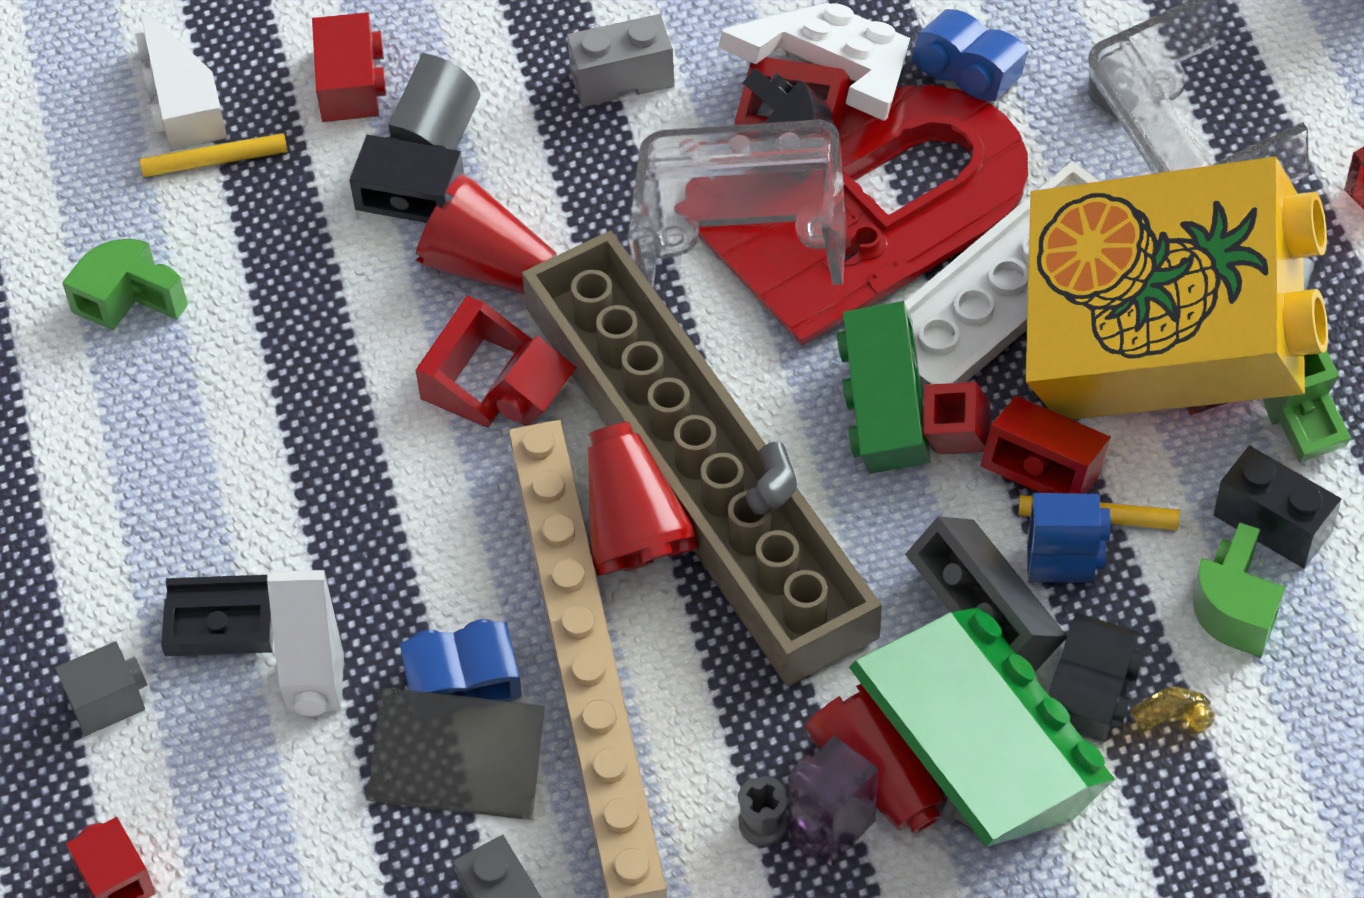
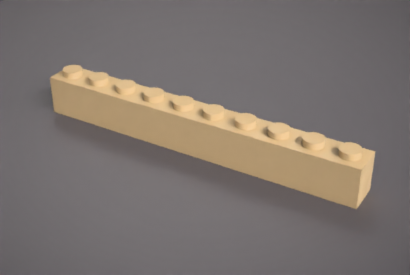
(586, 665)

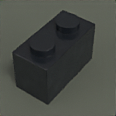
(403, 177)
(1285, 506)

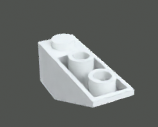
(184, 87)

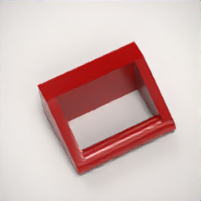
(826, 81)
(453, 350)

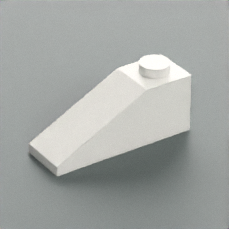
(306, 642)

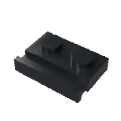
(217, 616)

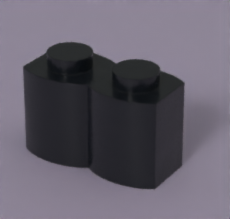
(1093, 675)

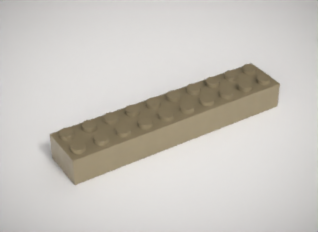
(642, 369)

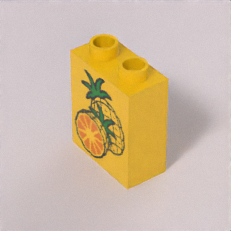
(1172, 290)

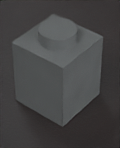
(102, 687)

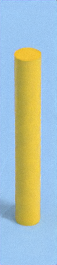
(213, 155)
(1126, 514)

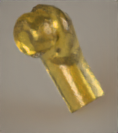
(1175, 704)

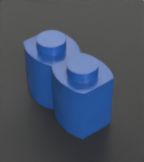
(973, 57)
(1066, 538)
(463, 663)

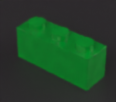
(883, 387)

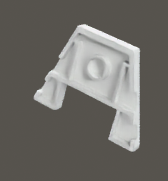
(830, 38)

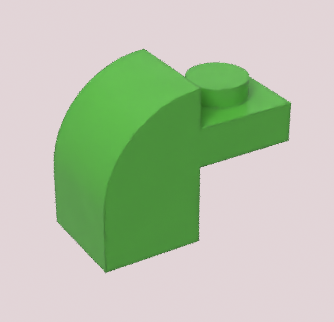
(116, 277)
(1311, 418)
(1234, 604)

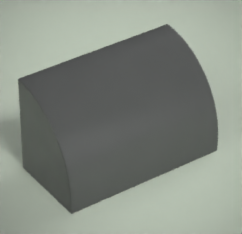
(435, 104)

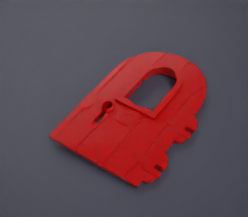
(883, 247)

